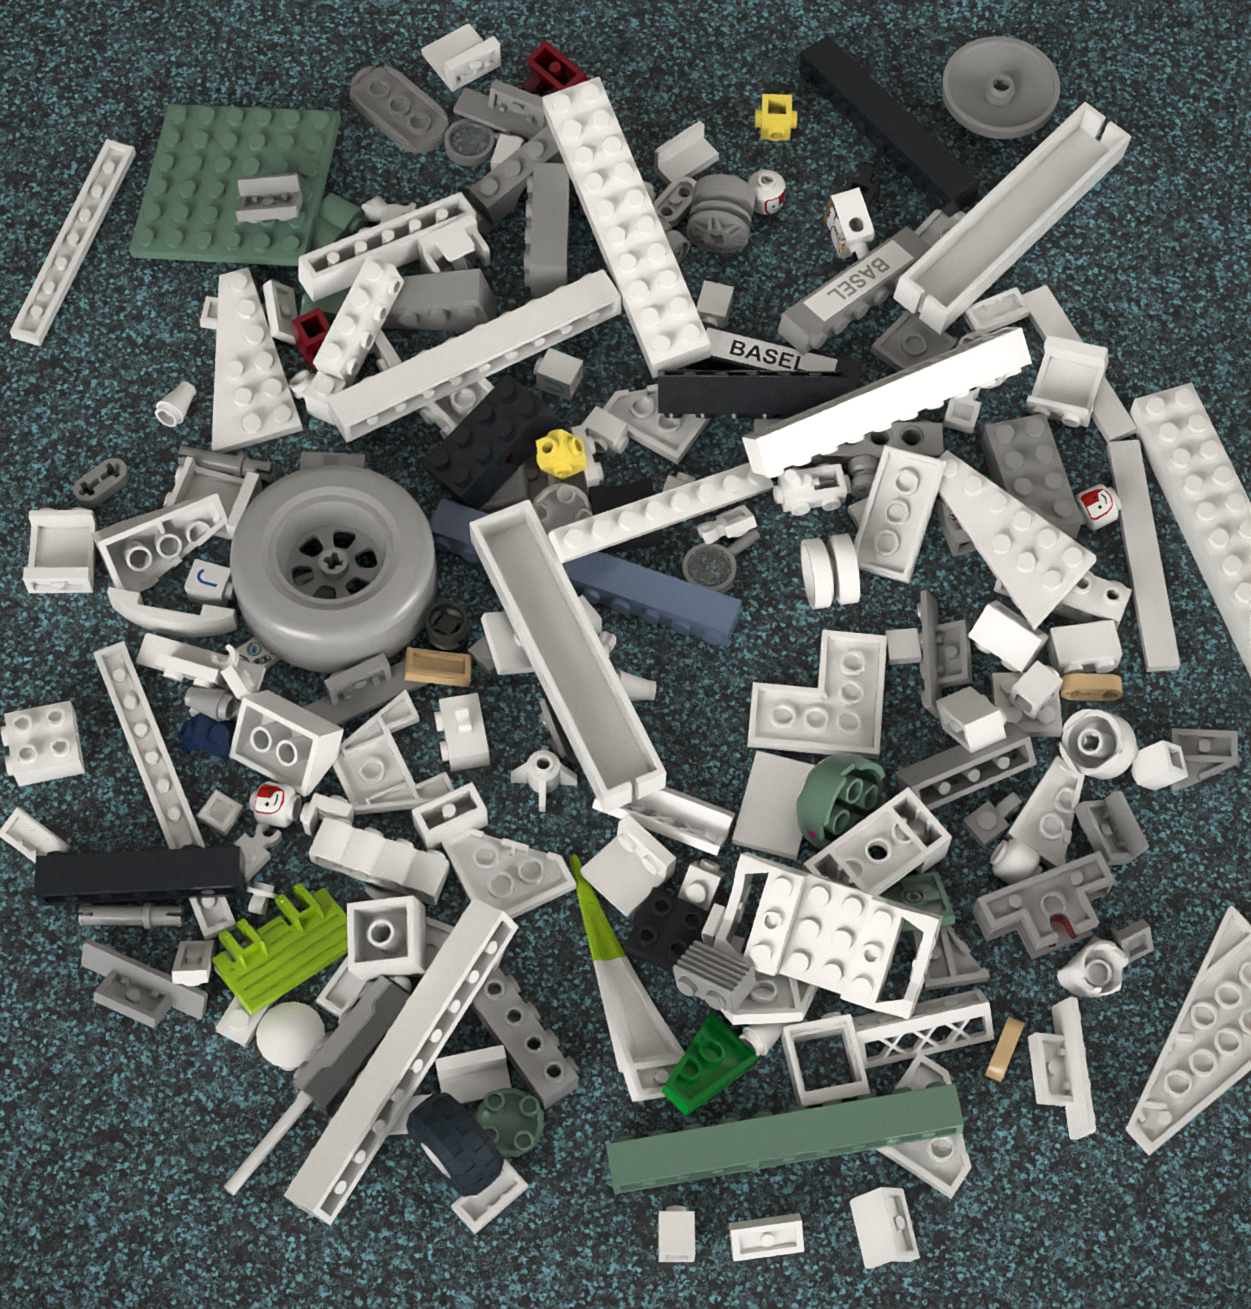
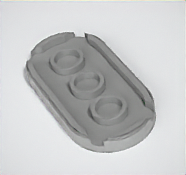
(399, 108)

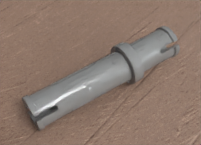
(227, 463)
(142, 915)

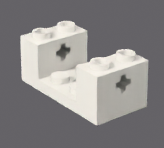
(902, 828)

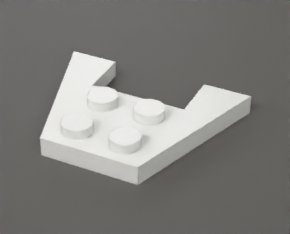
(373, 767)

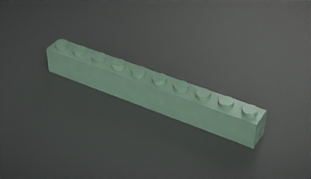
(785, 1137)

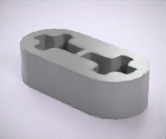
(100, 481)

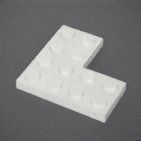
(837, 715)

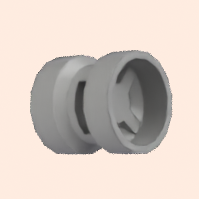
(863, 472)

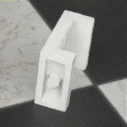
(1068, 381)
(233, 491)
(61, 551)

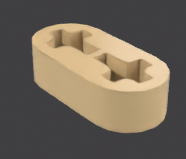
(1091, 687)
(1004, 1049)

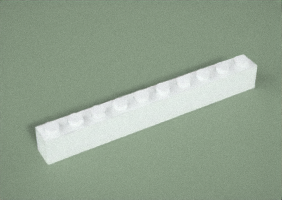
(474, 355)
(885, 401)
(401, 1061)

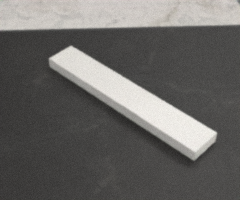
(1051, 320)

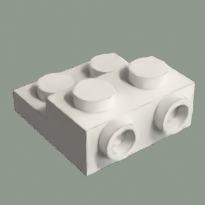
(453, 408)

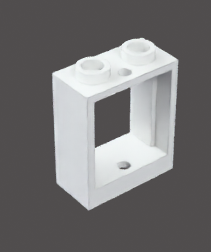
(828, 1025)

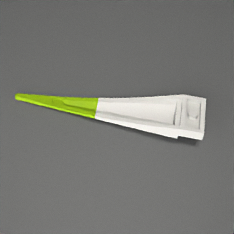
(640, 1037)

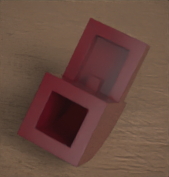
(309, 334)

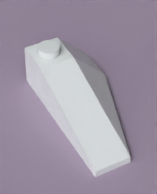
(152, 543)

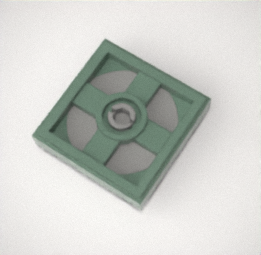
(924, 893)

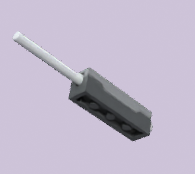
(336, 1063)

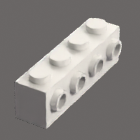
(359, 320)
(1090, 600)

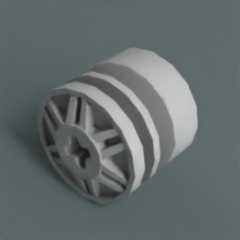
(721, 213)

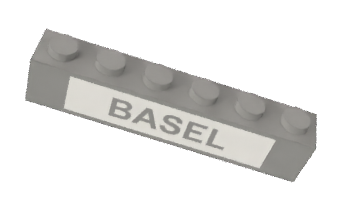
(851, 292)

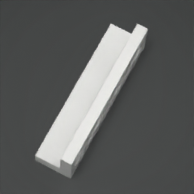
(679, 818)
(926, 1017)

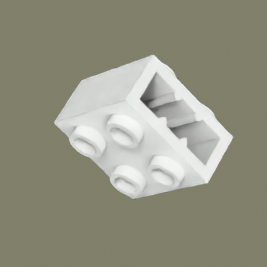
(42, 743)

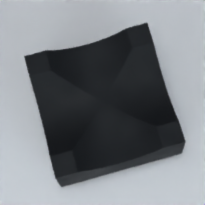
(611, 497)
(665, 930)

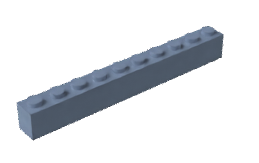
(614, 583)

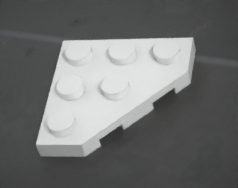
(662, 435)
(506, 872)
(936, 1161)

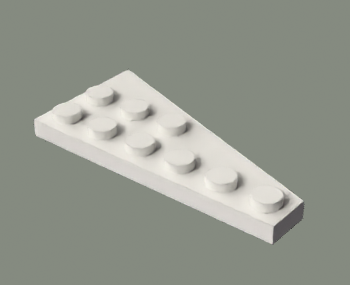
(249, 381)
(1019, 546)

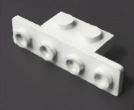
(191, 662)
(1061, 1069)

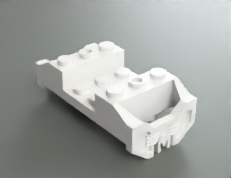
(826, 934)

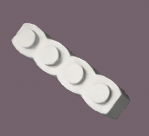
(379, 860)

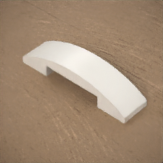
(210, 622)

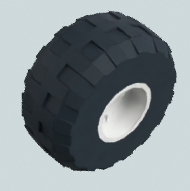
(455, 1144)

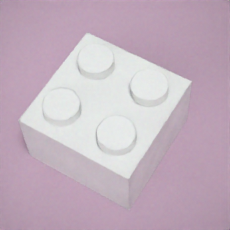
(386, 937)

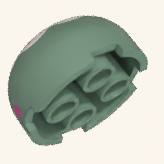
(838, 797)

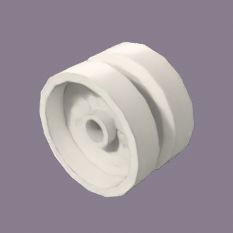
(830, 571)

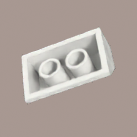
(284, 741)

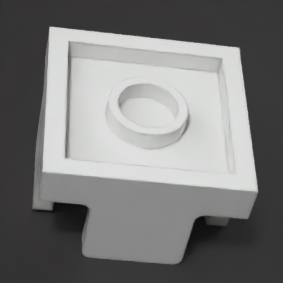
(450, 243)

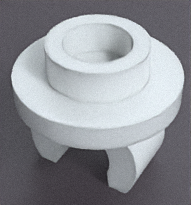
(260, 898)

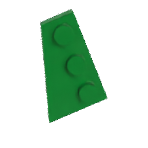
(708, 1065)

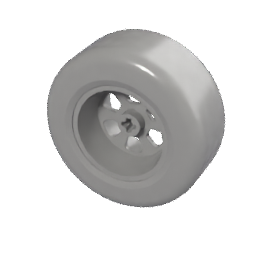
(314, 509)

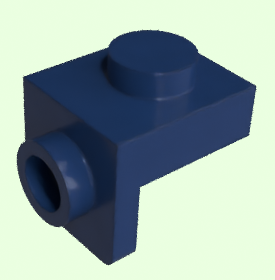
(207, 735)

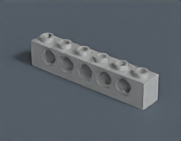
(924, 434)

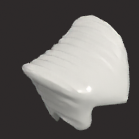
(1094, 969)

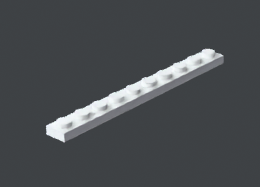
(158, 773)

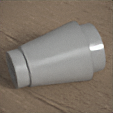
(215, 703)

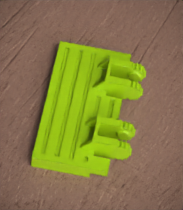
(283, 954)

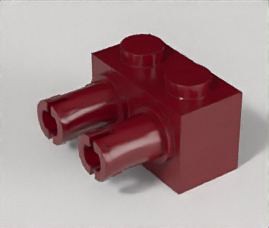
(551, 71)

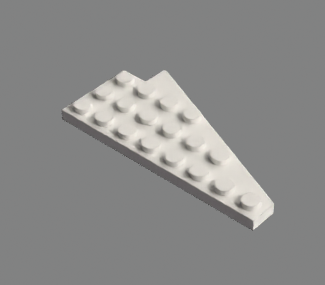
(1207, 1043)

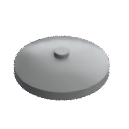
(1000, 87)

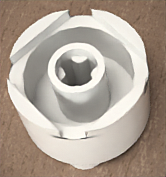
(1098, 759)

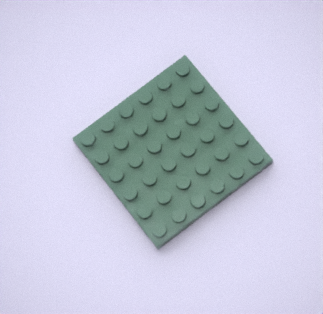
(195, 189)

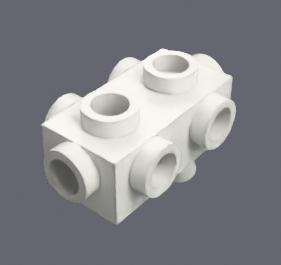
(812, 488)

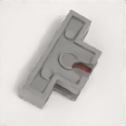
(1049, 907)

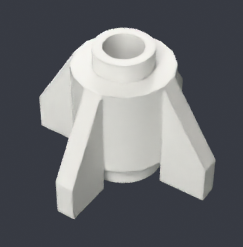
(543, 774)

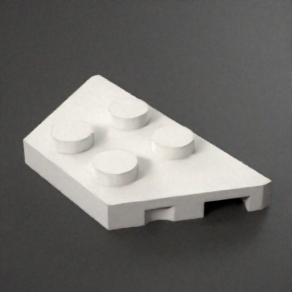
(774, 1001)

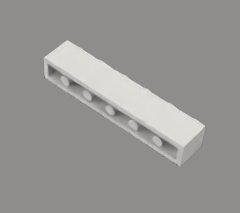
(393, 242)

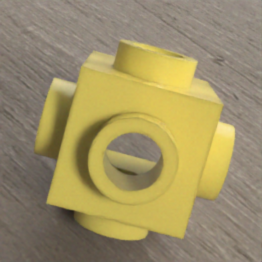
(775, 117)
(561, 454)

